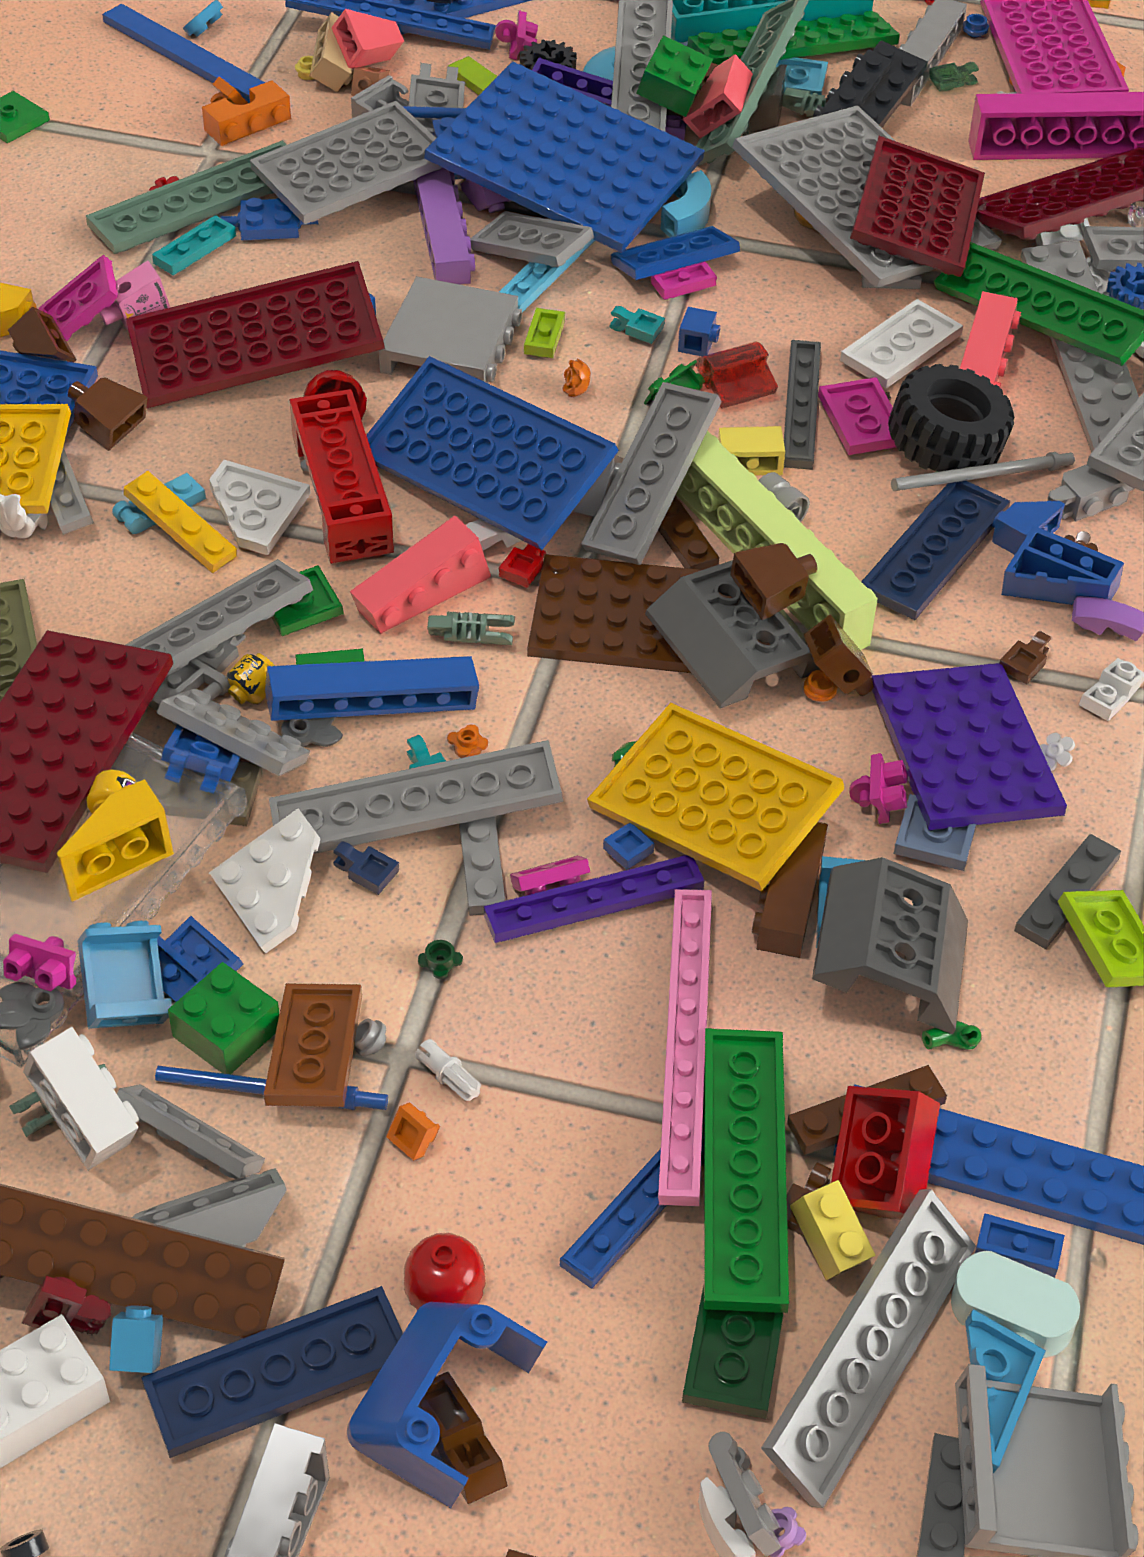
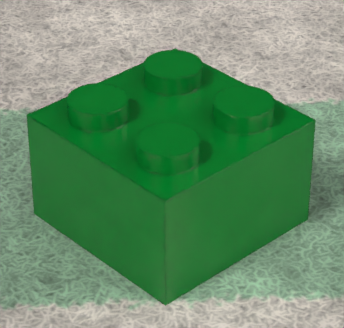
(674, 76)
(224, 1019)

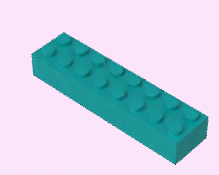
(714, 16)

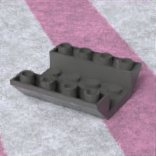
(720, 635)
(870, 920)

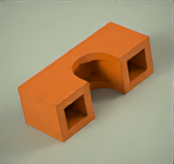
(231, 122)

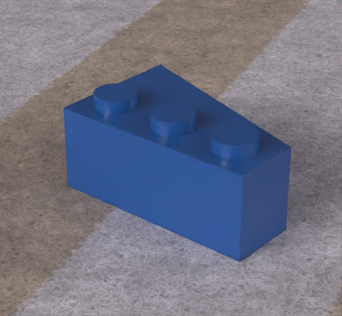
(1060, 570)

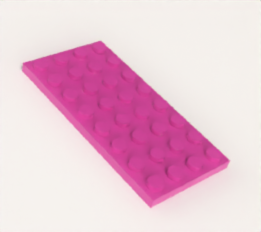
(1053, 46)

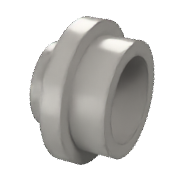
(370, 1037)

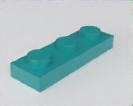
(194, 245)

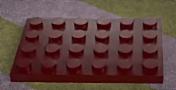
(918, 206)

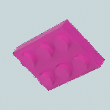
(83, 297)
(859, 414)

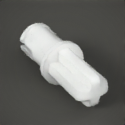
(448, 1070)

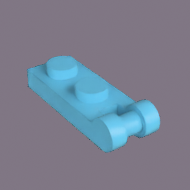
(137, 521)

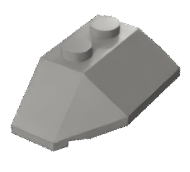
(226, 1212)

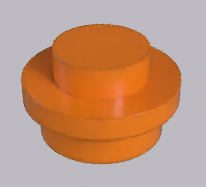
(819, 687)

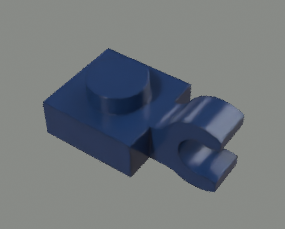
(368, 869)

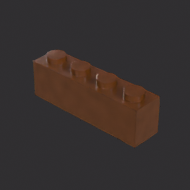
(790, 898)

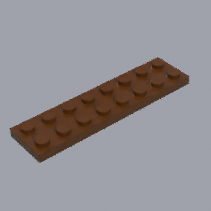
(137, 1262)

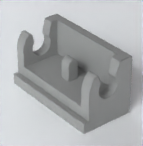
(378, 95)

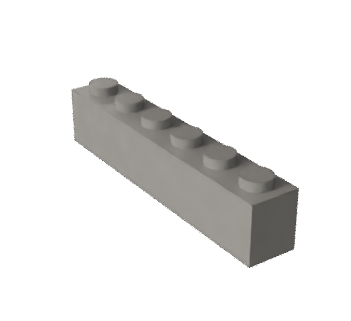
(933, 38)

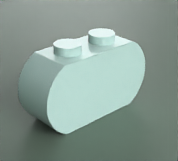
(1018, 1299)

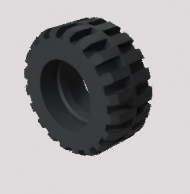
(950, 418)

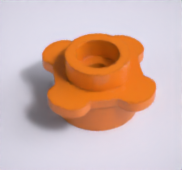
(467, 741)

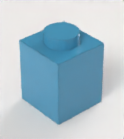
(136, 1340)

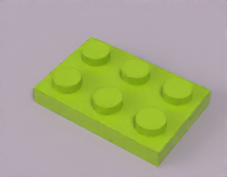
(1108, 934)

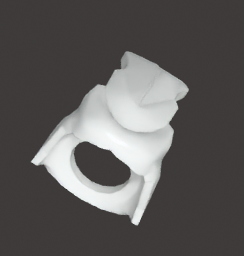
(14, 519)

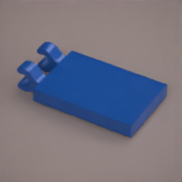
(199, 754)

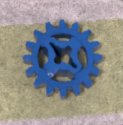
(1127, 285)

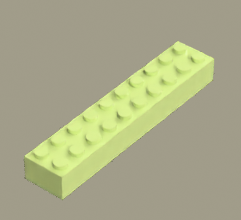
(751, 517)

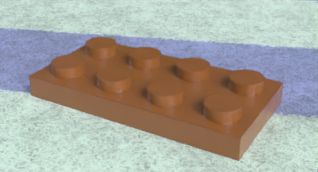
(313, 1045)

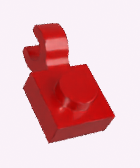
(522, 565)

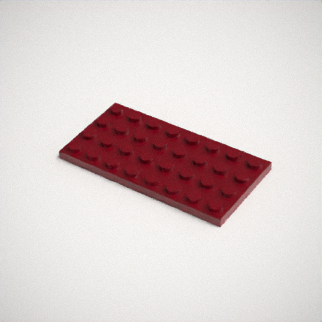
(1066, 196)
(254, 334)
(61, 730)

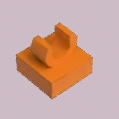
(228, 92)
(412, 1131)

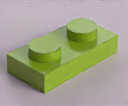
(544, 333)

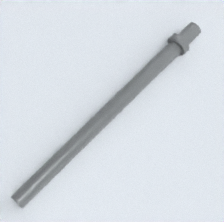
(1051, 461)

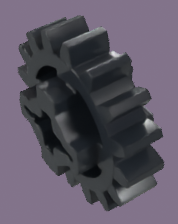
(549, 51)

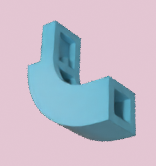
(691, 209)

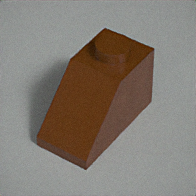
(40, 336)

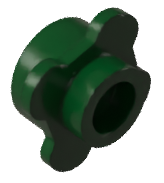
(440, 950)

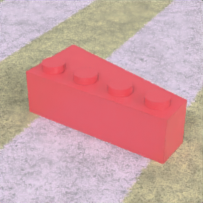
(991, 336)
(422, 576)

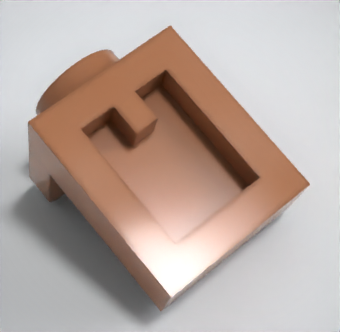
(365, 77)

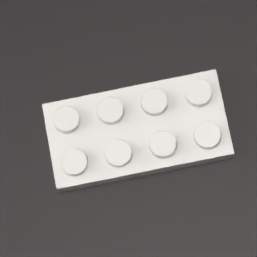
(901, 343)

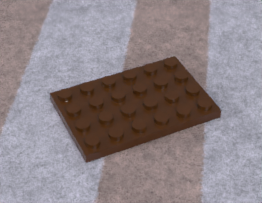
(598, 613)

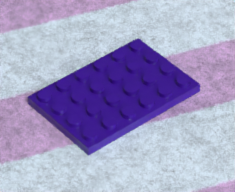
(967, 746)

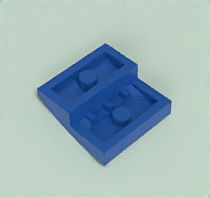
(190, 956)

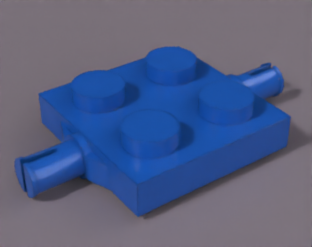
(266, 220)

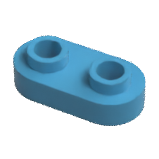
(198, 23)

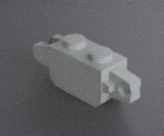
(1088, 492)

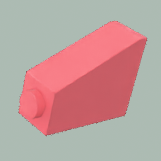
(366, 38)
(720, 97)

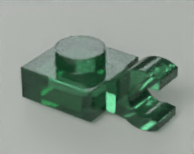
(950, 76)

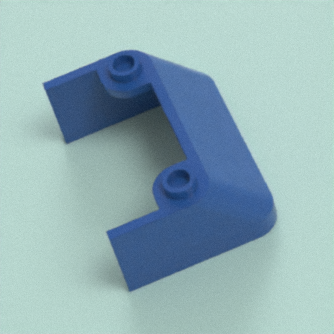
(388, 1419)

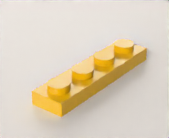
(180, 521)

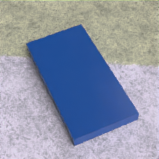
(675, 252)

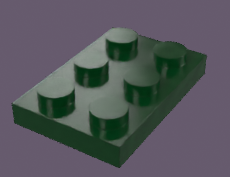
(733, 1360)

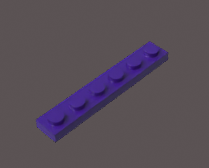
(592, 898)

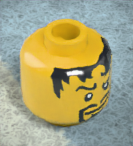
(249, 678)

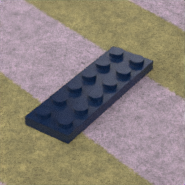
(934, 547)
(272, 1371)

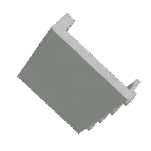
(453, 325)
(1059, 1479)

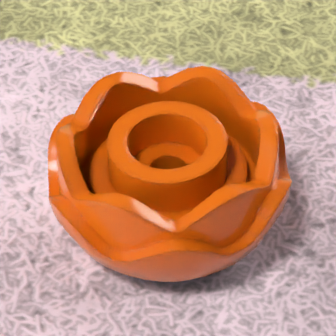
(577, 378)

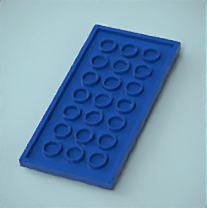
(488, 452)

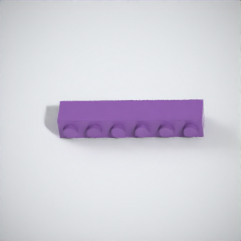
(444, 227)

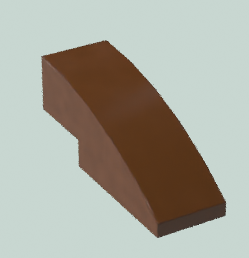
(463, 1439)

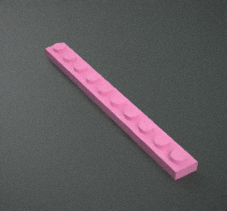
(685, 1050)

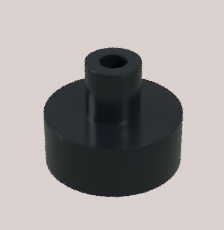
(26, 1545)

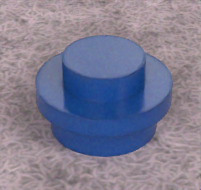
(976, 25)

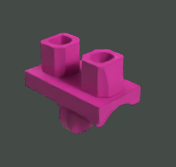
(517, 34)
(878, 789)
(44, 961)

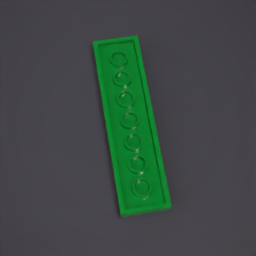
(810, 37)
(1051, 304)
(745, 1172)

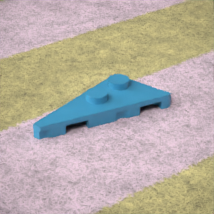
(1007, 1360)

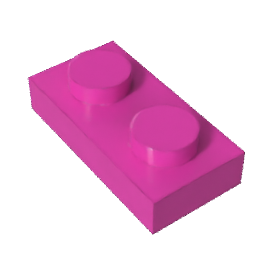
(684, 280)
(565, 871)

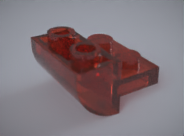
(738, 374)

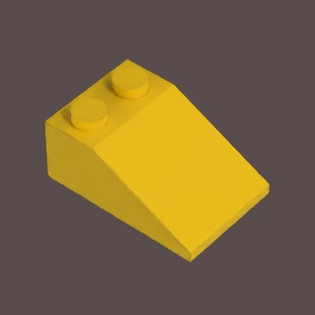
(116, 841)

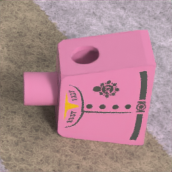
(138, 294)

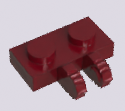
(64, 1297)

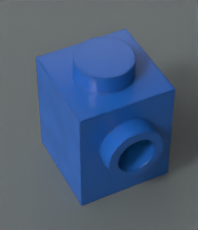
(698, 331)

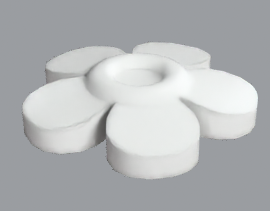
(1057, 750)

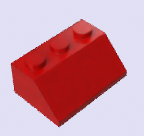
(885, 1148)

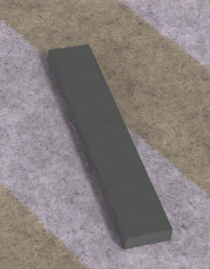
(801, 404)

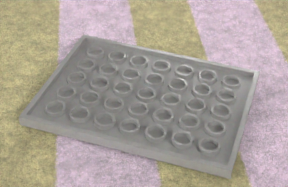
(822, 174)

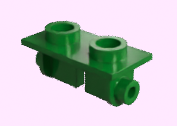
(680, 376)

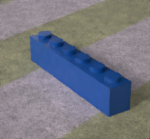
(371, 688)

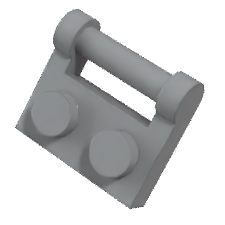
(190, 678)

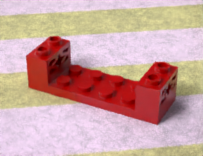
(343, 475)

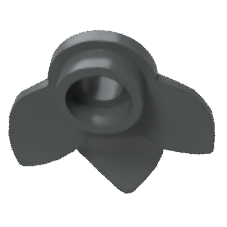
(314, 731)
(23, 1013)

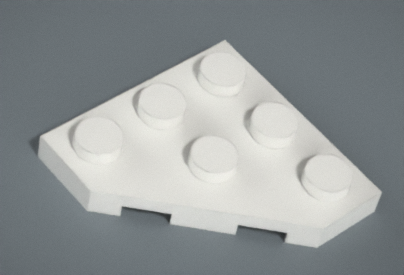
(256, 503)
(270, 879)

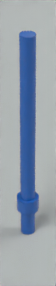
(257, 1086)

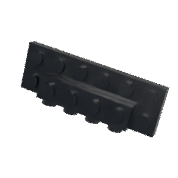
(876, 83)

